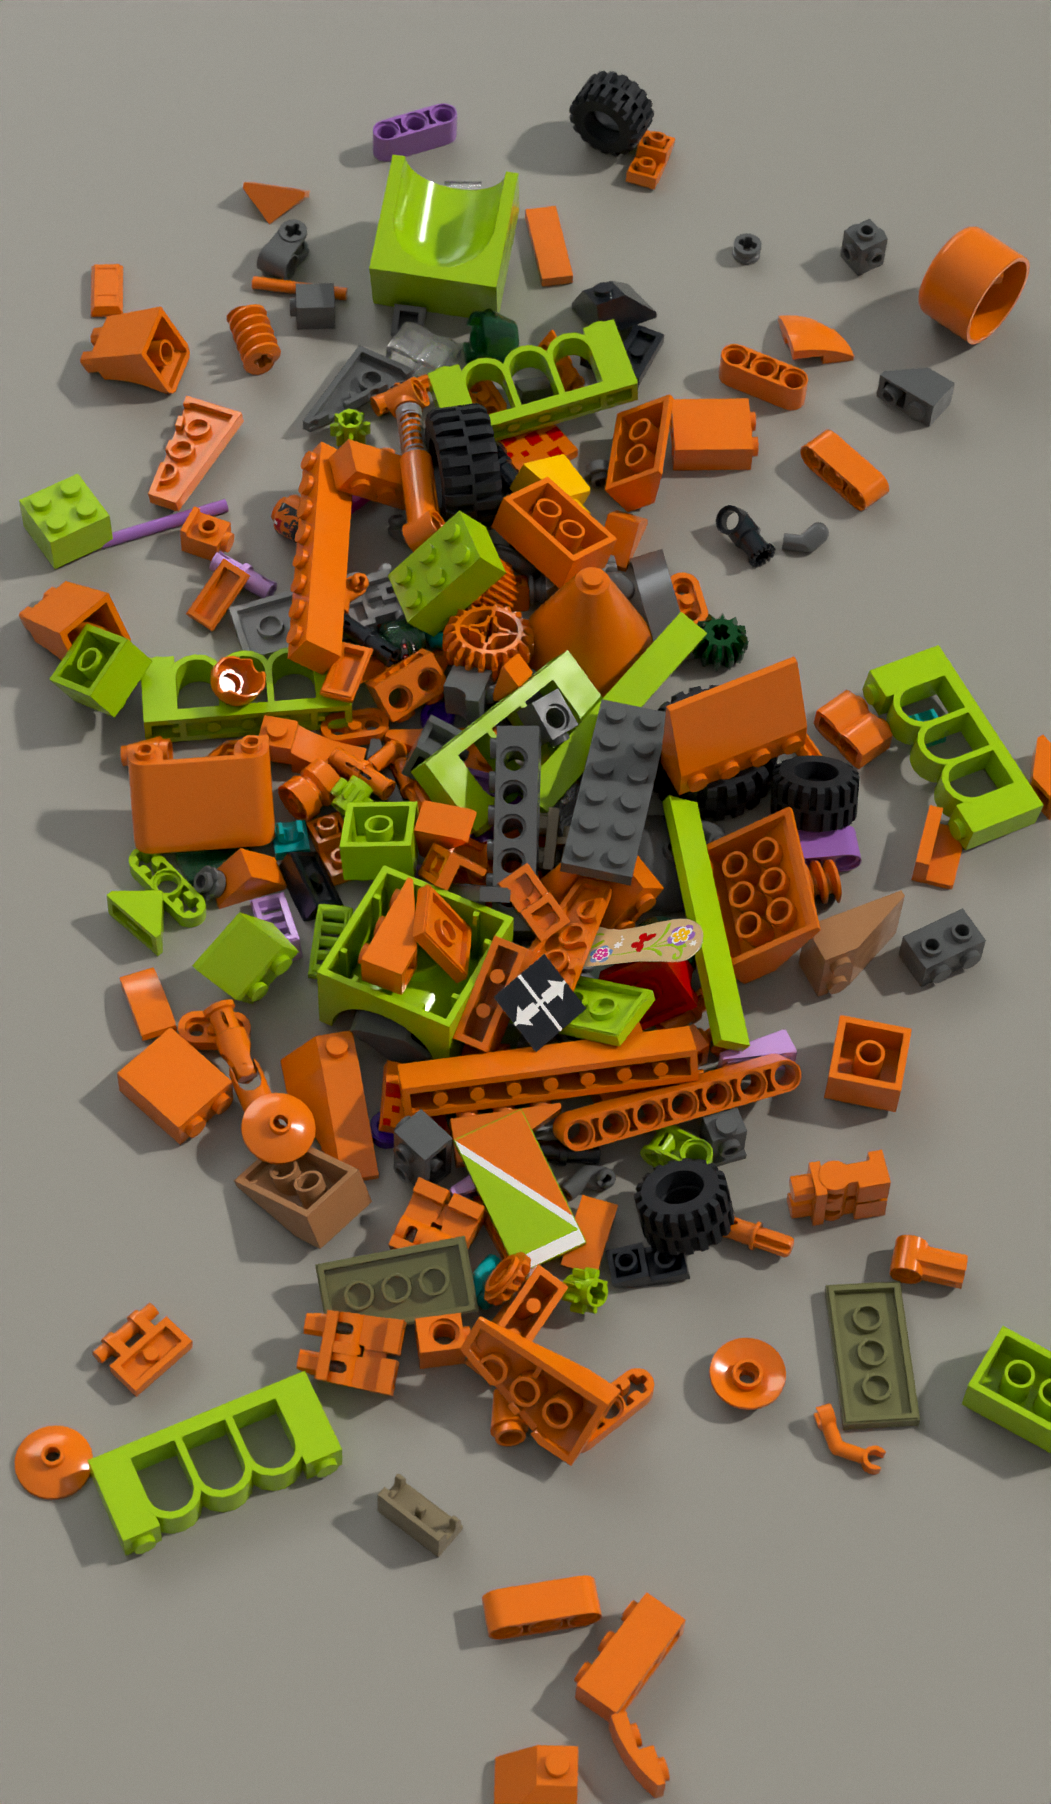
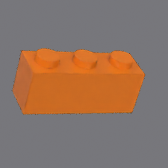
(368, 473)
(483, 1018)
(530, 1305)
(628, 1657)

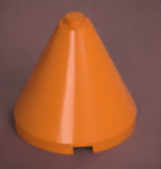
(594, 625)

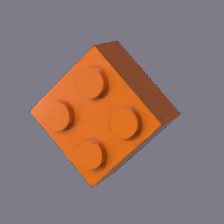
(868, 1063)

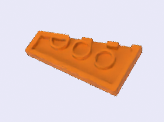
(196, 444)
(571, 944)

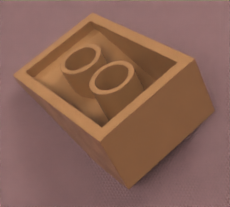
(849, 943)
(308, 1196)

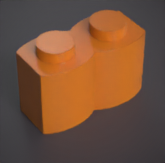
(853, 728)

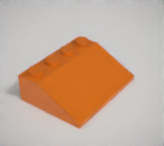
(734, 727)
(763, 894)

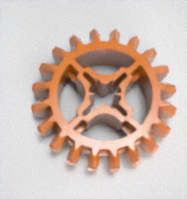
(487, 638)

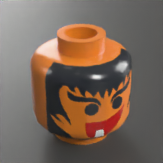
(285, 516)

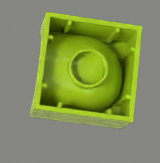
(443, 243)
(432, 999)

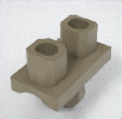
(549, 828)

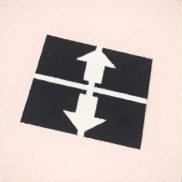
(539, 1002)

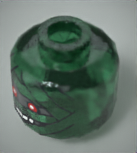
(404, 636)

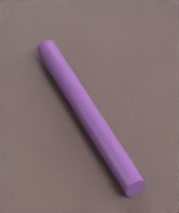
(163, 523)

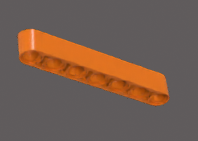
(661, 1097)

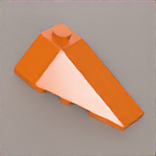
(329, 1082)
(549, 1392)

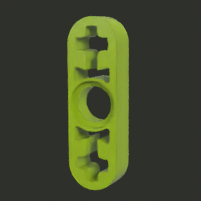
(166, 872)

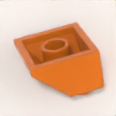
(537, 1776)

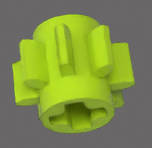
(351, 426)
(350, 791)
(585, 1290)

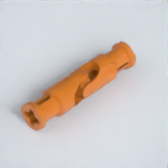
(235, 1050)

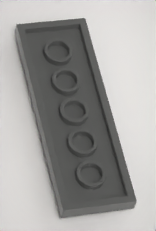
(615, 793)

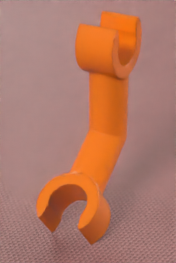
(826, 1421)

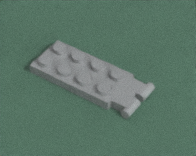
(265, 622)

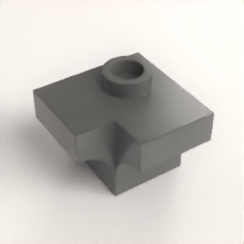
(468, 692)
(432, 737)

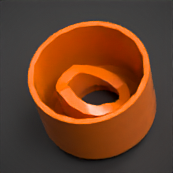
(973, 284)

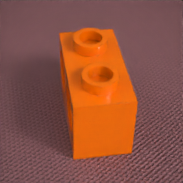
(405, 677)

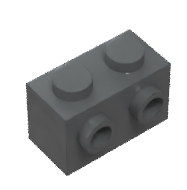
(942, 948)
(421, 1149)

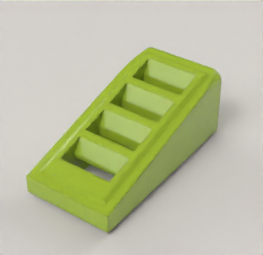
(329, 920)

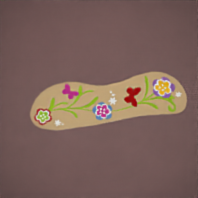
(660, 941)

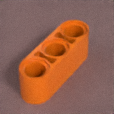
(763, 377)
(844, 470)
(541, 1607)

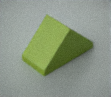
(140, 914)

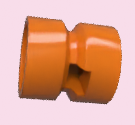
(309, 791)

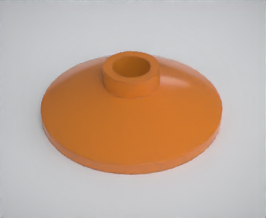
(276, 1144)
(748, 1358)
(53, 1478)

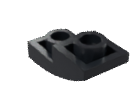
(644, 1266)

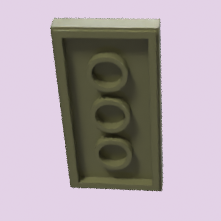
(402, 1282)
(871, 1355)

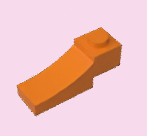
(300, 747)

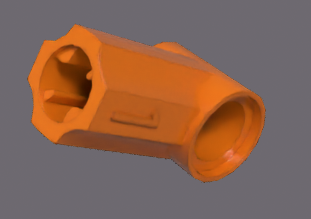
(917, 1261)

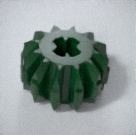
(723, 643)

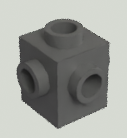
(864, 246)

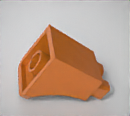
(139, 349)
(66, 611)

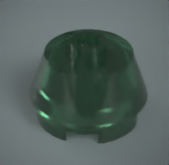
(490, 336)

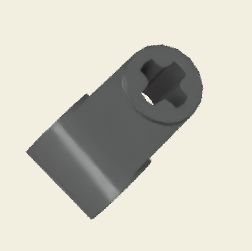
(284, 250)

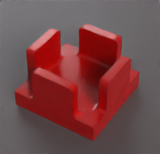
(667, 980)

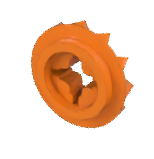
(506, 1278)

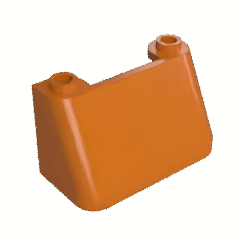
(201, 799)

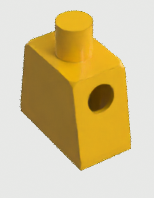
(559, 471)

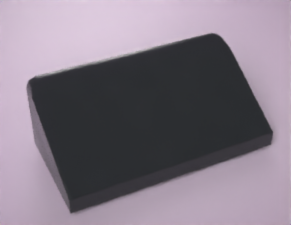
(308, 883)

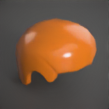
(236, 681)

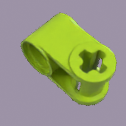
(675, 1144)

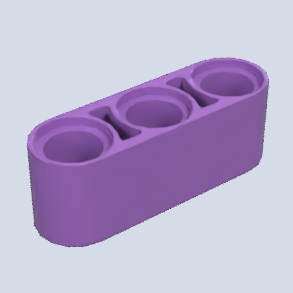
(415, 132)
(836, 845)

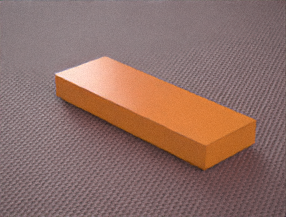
(548, 246)

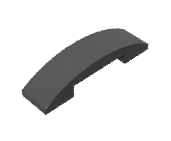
(656, 591)

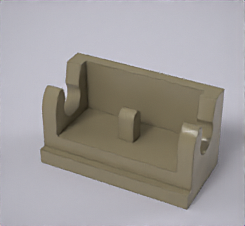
(418, 1516)

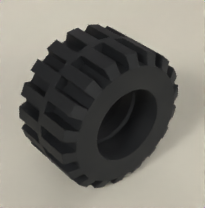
(611, 113)
(818, 791)
(684, 1206)

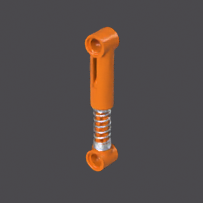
(416, 465)

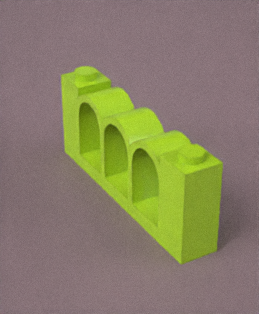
(598, 345)
(166, 679)
(448, 778)
(971, 818)
(140, 1523)

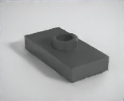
(481, 893)

